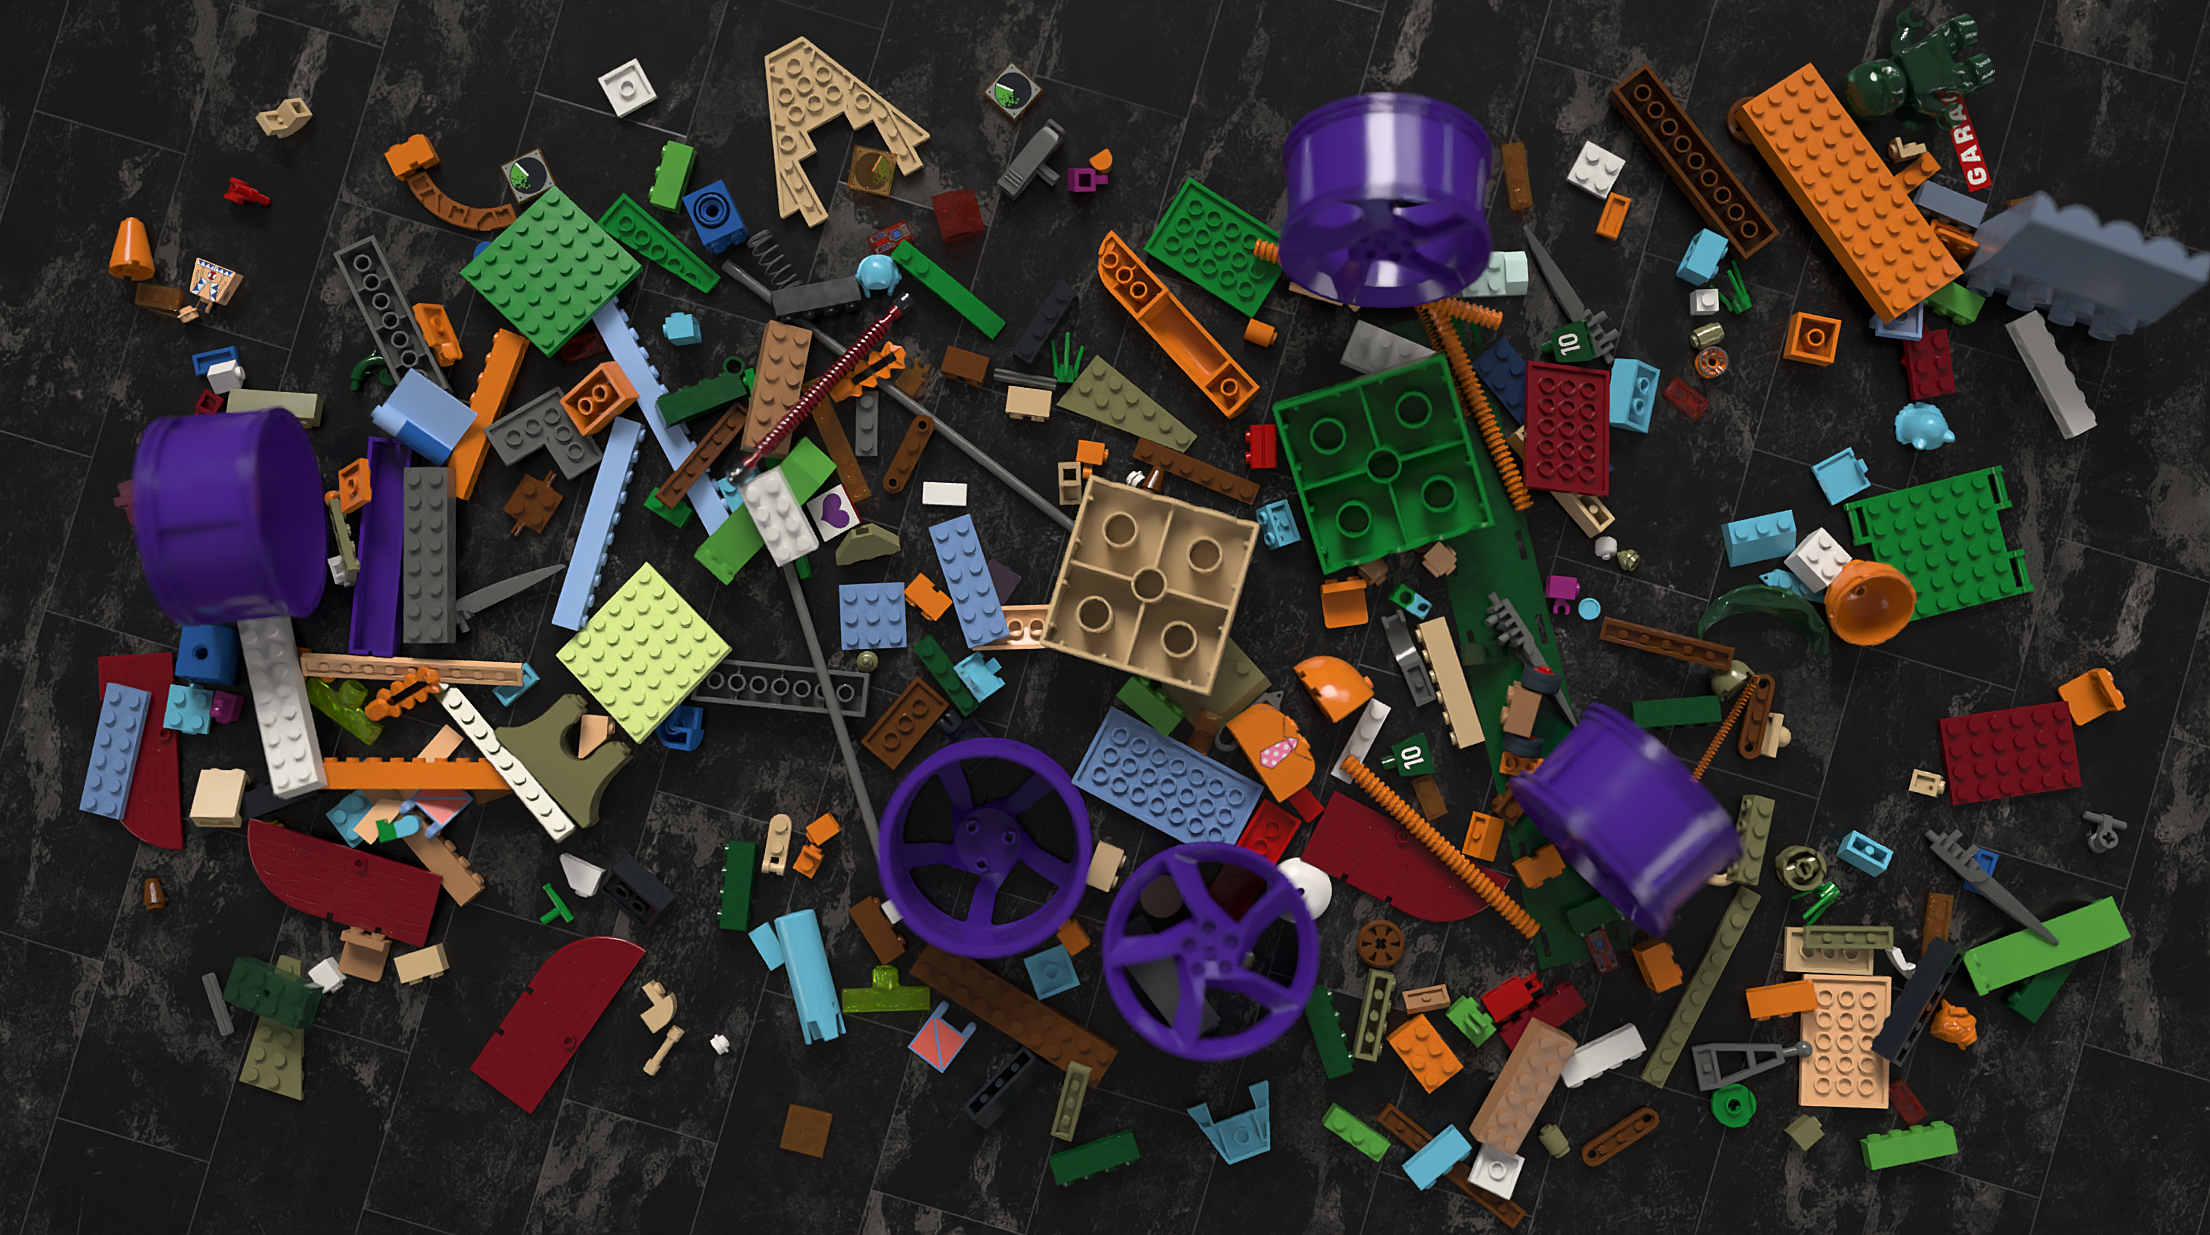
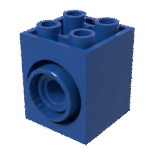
(719, 230)
(209, 654)

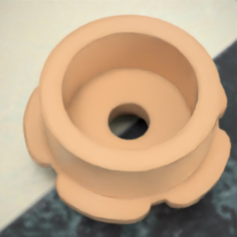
(188, 314)

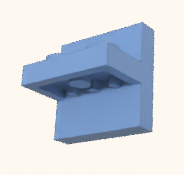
(1906, 326)

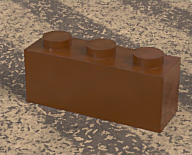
(878, 929)

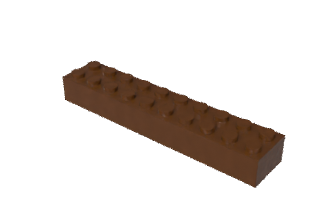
(1692, 163)
(1014, 1011)

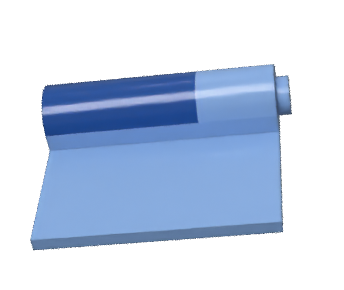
(424, 417)

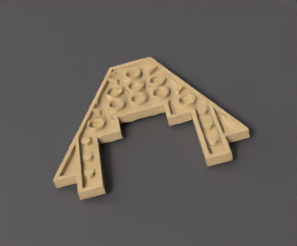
(809, 91)

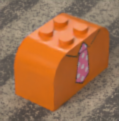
(1273, 749)

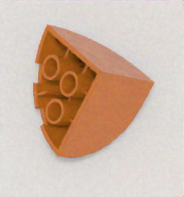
(1334, 685)

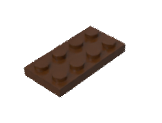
(905, 722)

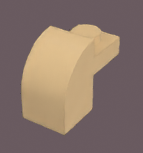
(286, 119)
(1070, 483)
(664, 1006)

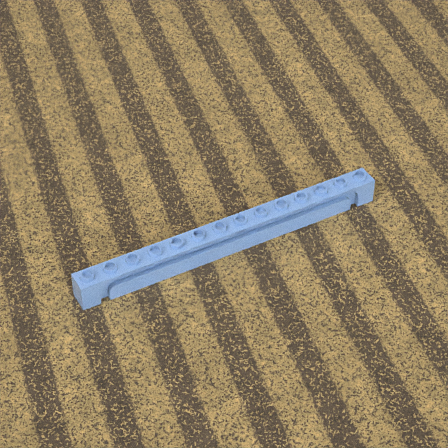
(674, 440)

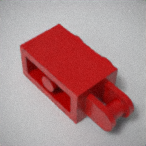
(1510, 996)

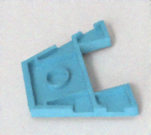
(1242, 1133)

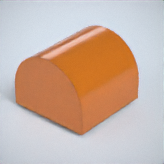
(1101, 162)

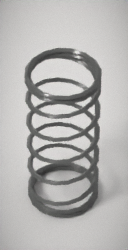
(768, 236)

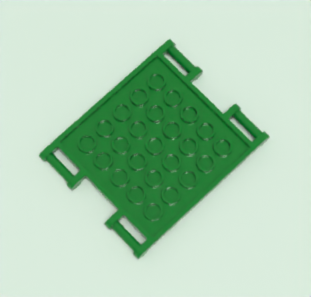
(1944, 541)

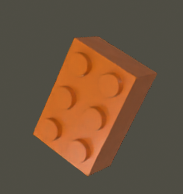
(599, 398)
(1424, 1052)

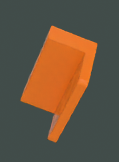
(1483, 836)

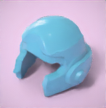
(878, 273)

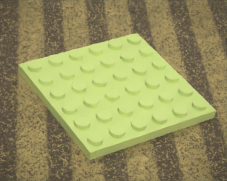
(643, 652)

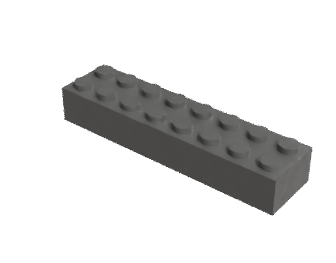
(388, 311)
(430, 555)
(783, 687)

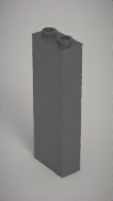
(1161, 981)

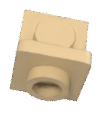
(1902, 153)
(1927, 783)

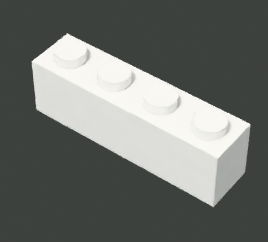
(1602, 1054)

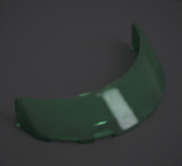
(1771, 600)

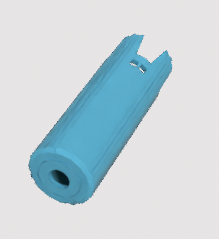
(809, 975)

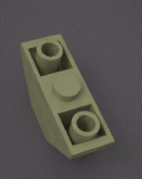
(866, 543)

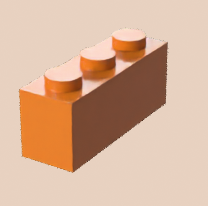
(1782, 999)

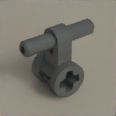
(2102, 839)

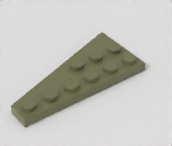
(1115, 401)
(277, 1050)

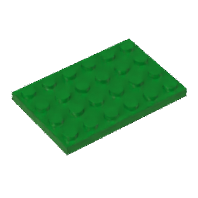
(1215, 246)

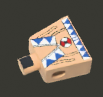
(213, 284)

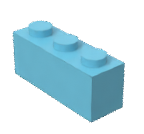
(1437, 1157)

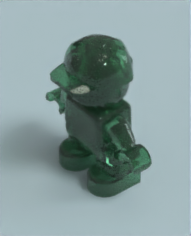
(1919, 73)

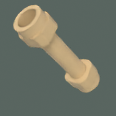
(653, 1065)

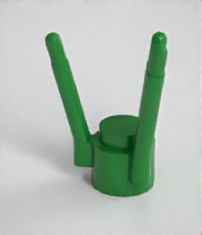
(1739, 301)
(1066, 372)
(1827, 896)

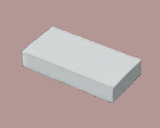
(944, 493)

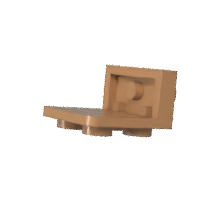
(364, 954)

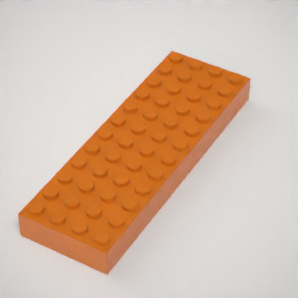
(1847, 193)

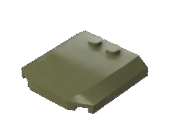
(1234, 689)

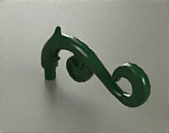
(362, 368)

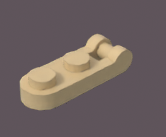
(777, 844)

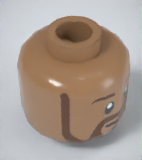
(1373, 572)

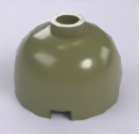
(1730, 682)

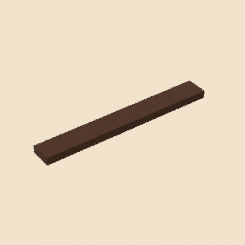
(1418, 1138)

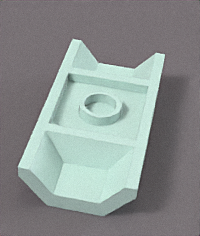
(1504, 277)

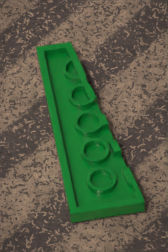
(644, 234)

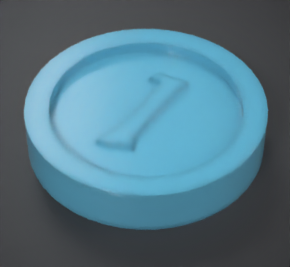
(1589, 608)

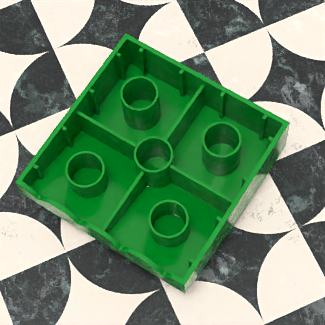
(1383, 462)

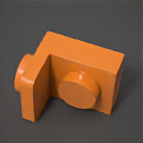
(809, 860)

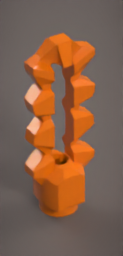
(847, 388)
(384, 704)

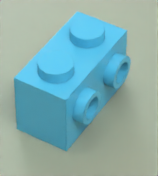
(682, 329)
(1864, 853)

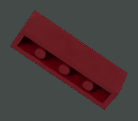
(1549, 1009)

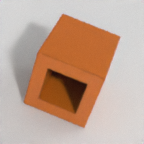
(822, 829)

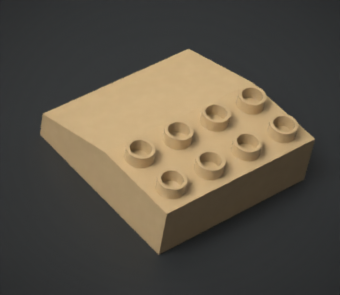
(1149, 585)

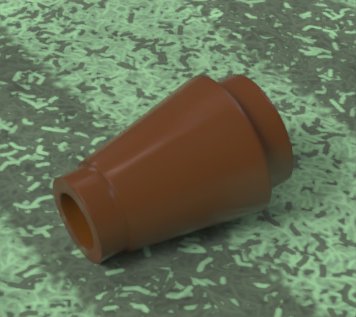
(1154, 481)
(153, 895)

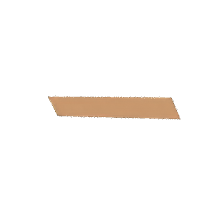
(440, 747)

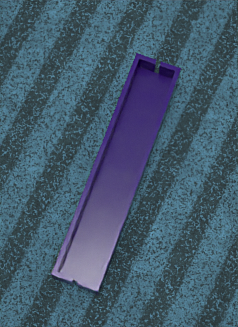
(380, 583)

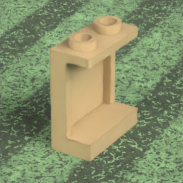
(219, 798)

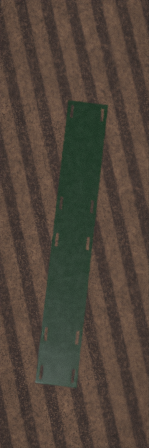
(1488, 564)

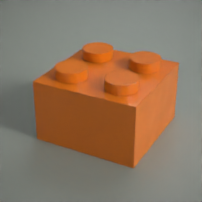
(1812, 339)
(1657, 964)

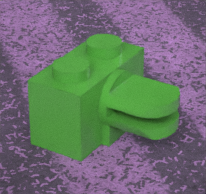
(1470, 1020)

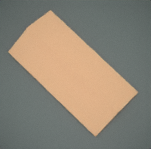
(1024, 625)

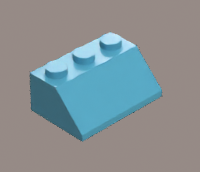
(1632, 394)
(1760, 538)

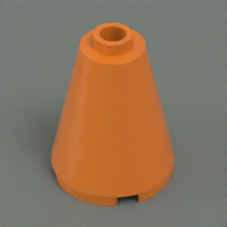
(132, 252)

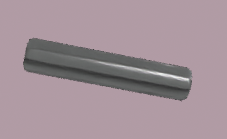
(1025, 379)
(217, 1004)

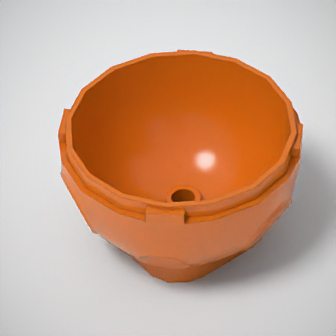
(1869, 602)

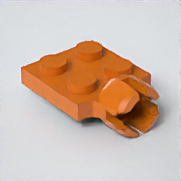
(438, 333)

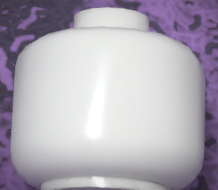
(1606, 547)

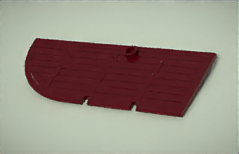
(155, 791)
(1391, 861)
(343, 881)
(556, 1018)

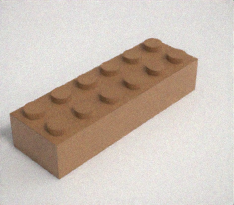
(776, 383)
(1523, 1086)

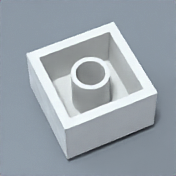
(1817, 560)

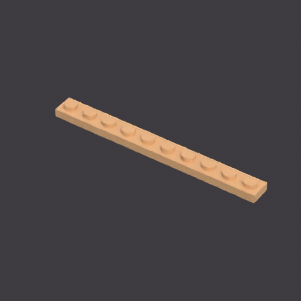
(397, 668)

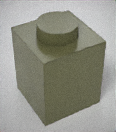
(1805, 1131)

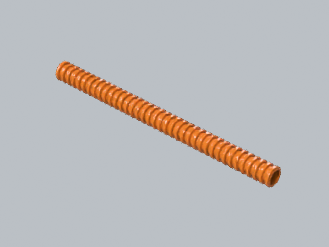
(1446, 305)
(1481, 409)
(1440, 847)

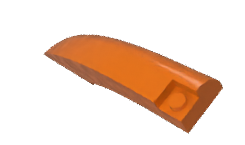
(1174, 328)

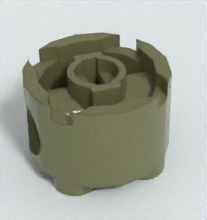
(1800, 867)

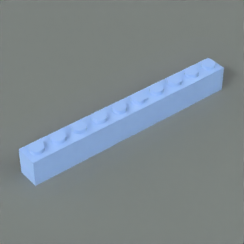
(599, 524)

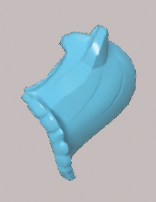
(1922, 426)

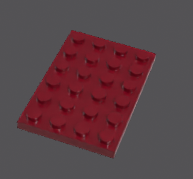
(1566, 429)
(2009, 752)

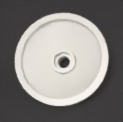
(1313, 881)

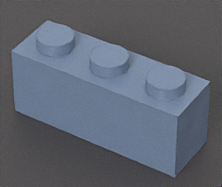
(1949, 206)

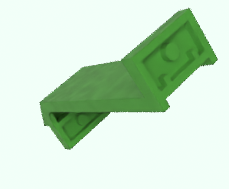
(739, 536)
(2030, 953)

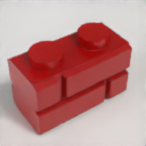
(1262, 447)

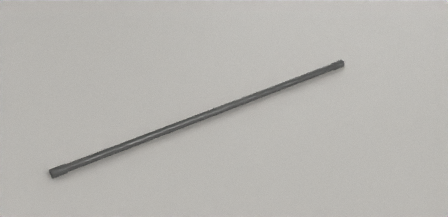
(740, 275)

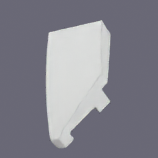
(1898, 961)

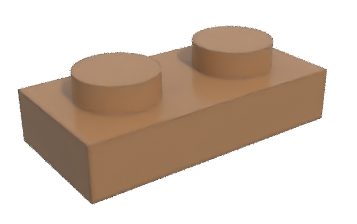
(1426, 999)

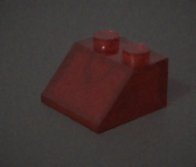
(957, 214)

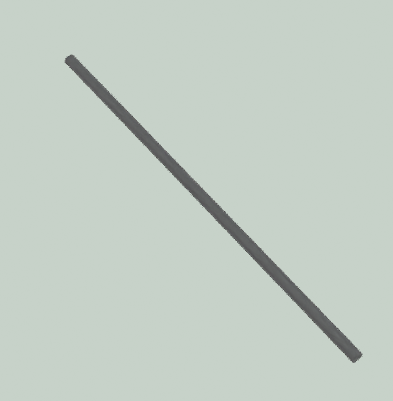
(832, 705)

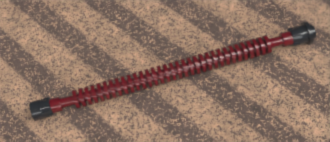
(819, 390)

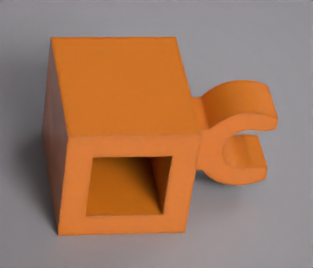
(1091, 455)

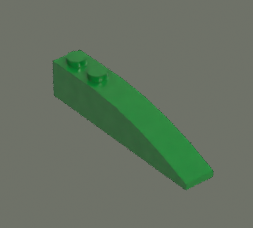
(947, 289)

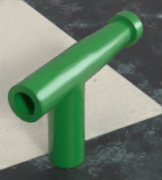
(560, 908)

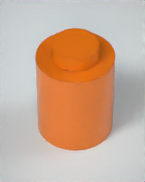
(1260, 333)

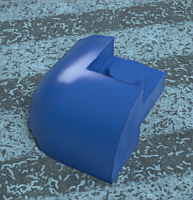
(682, 728)

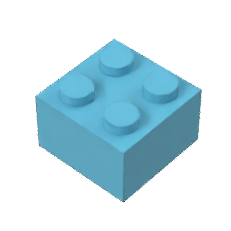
(1702, 257)

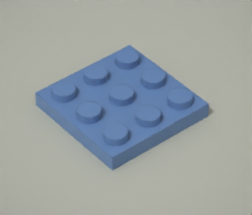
(873, 616)

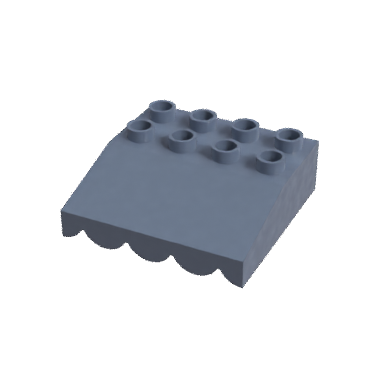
(2079, 269)

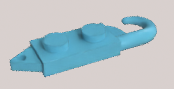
(1793, 583)

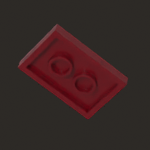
(1929, 365)

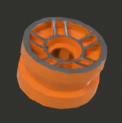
(1712, 353)

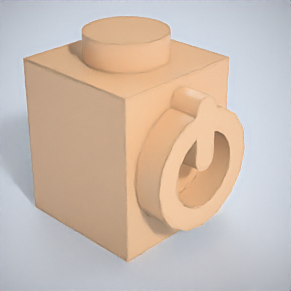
(1440, 559)

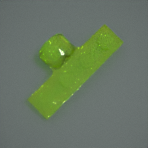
(345, 707)
(886, 994)

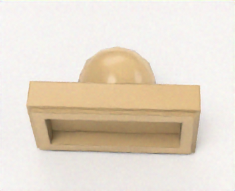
(1775, 735)

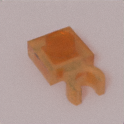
(910, 379)

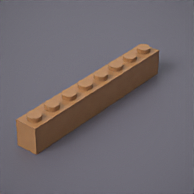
(436, 853)

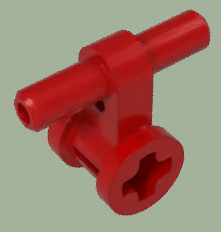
(241, 191)

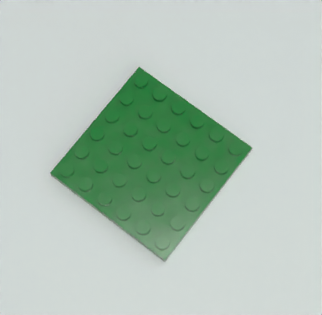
(551, 271)

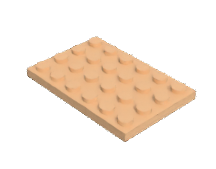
(1841, 1034)

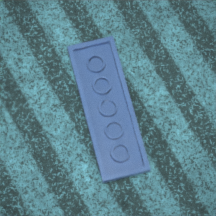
(969, 581)
(115, 751)

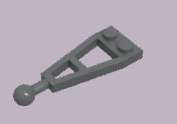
(1708, 1069)

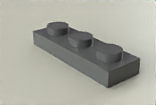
(867, 424)

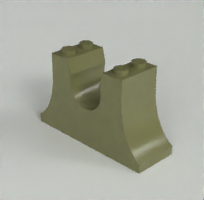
(547, 754)

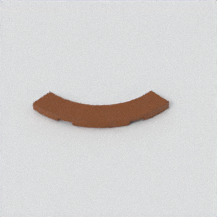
(457, 214)

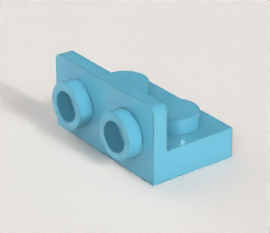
(1277, 524)

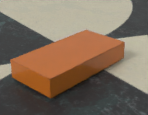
(1613, 216)

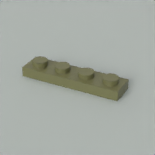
(342, 534)
(1848, 937)
(1071, 1101)

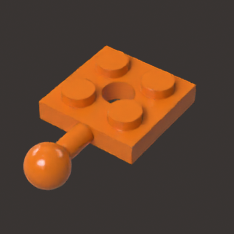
(353, 485)

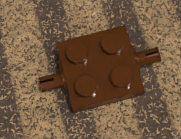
(533, 503)

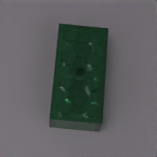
(273, 992)

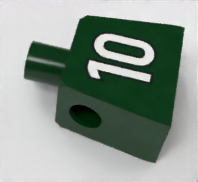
(1571, 343)
(1410, 757)

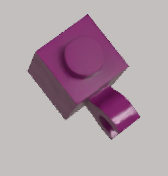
(1084, 179)
(1561, 589)
(226, 706)

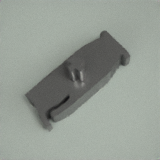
(1033, 161)

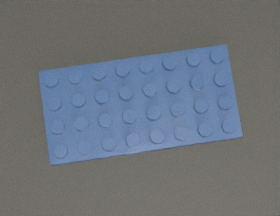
(1166, 782)

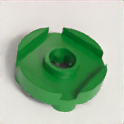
(1742, 1112)

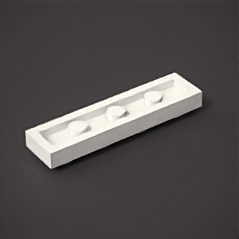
(1362, 736)

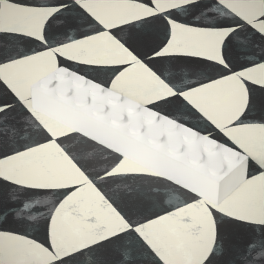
(282, 706)

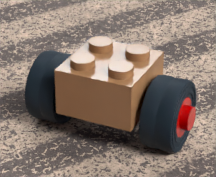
(1522, 707)

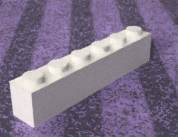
(2051, 374)

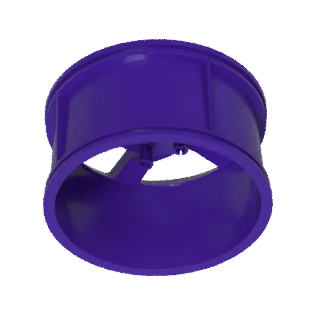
(1373, 250)
(232, 517)
(1627, 818)
(987, 844)
(1210, 951)

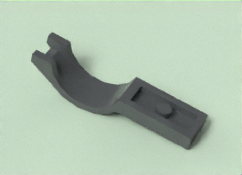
(1408, 659)

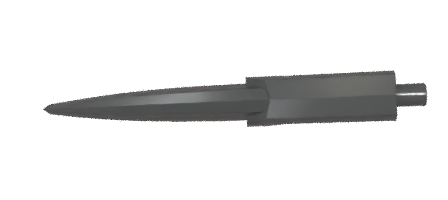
(1570, 301)
(494, 593)
(1523, 644)
(1967, 867)

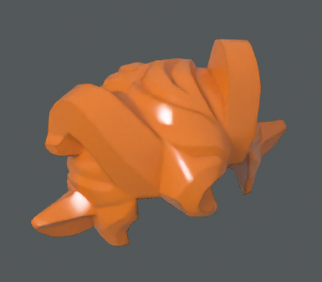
(1954, 1025)

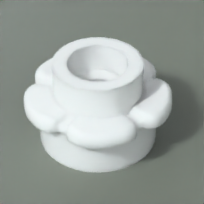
(1135, 479)
(720, 1043)

